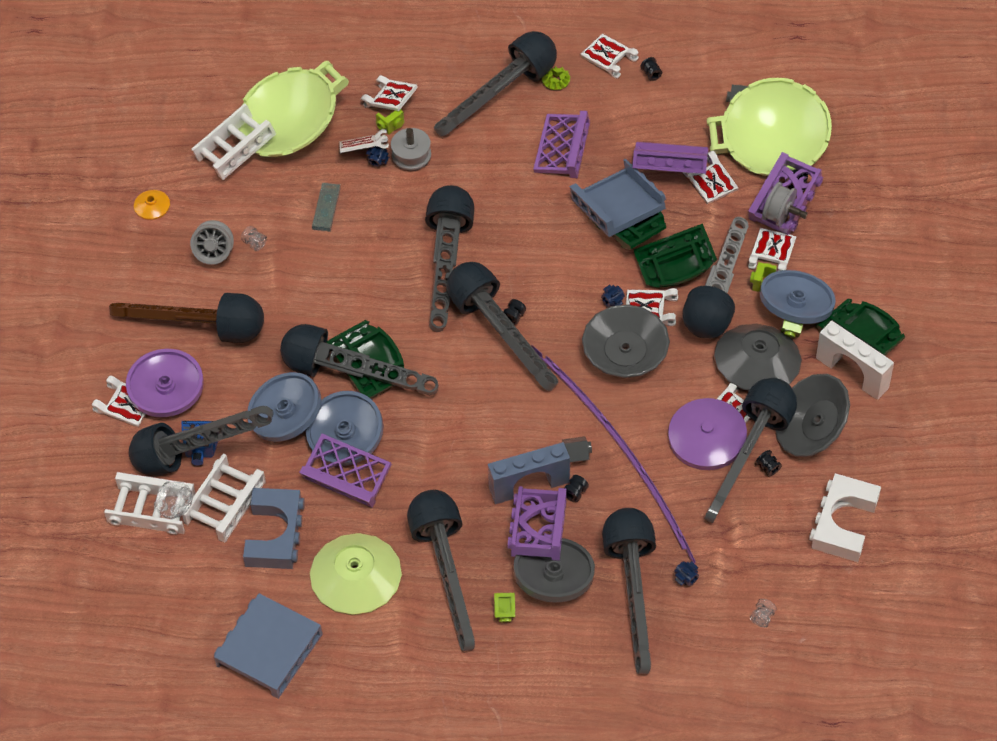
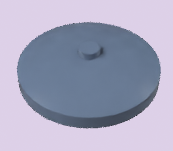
(797, 296)
(294, 403)
(350, 419)

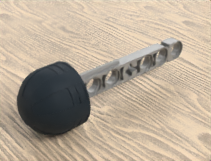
(709, 307)

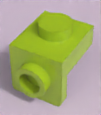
(391, 122)
(762, 271)
(791, 329)
(504, 606)

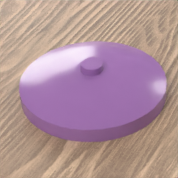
(164, 382)
(707, 434)

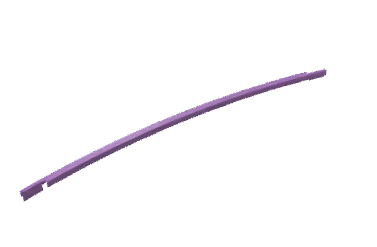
(629, 454)

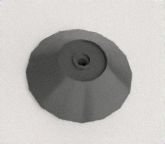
(625, 328)
(756, 353)
(819, 415)

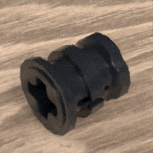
(651, 68)
(768, 463)

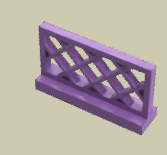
(577, 142)
(342, 486)

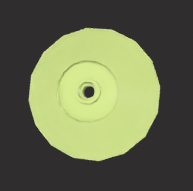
(358, 588)

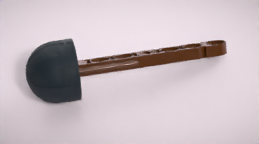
(237, 316)

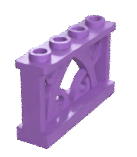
(670, 157)
(779, 171)
(549, 544)

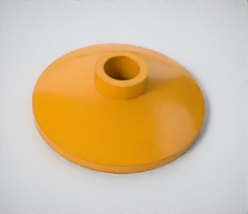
(151, 210)

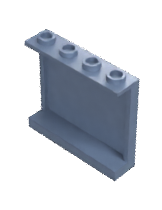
(619, 200)
(269, 644)

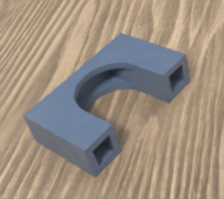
(506, 472)
(282, 551)

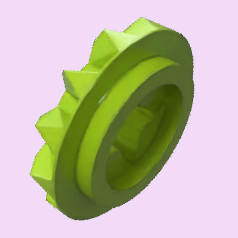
(554, 83)

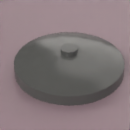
(556, 579)

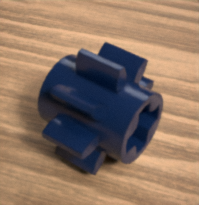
(377, 156)
(612, 296)
(686, 573)

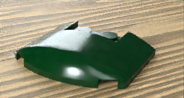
(640, 231)
(676, 257)
(868, 324)
(372, 342)

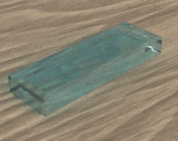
(326, 207)

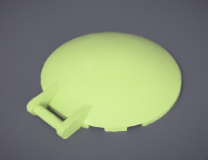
(296, 105)
(770, 120)

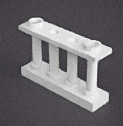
(243, 150)
(145, 486)
(233, 512)

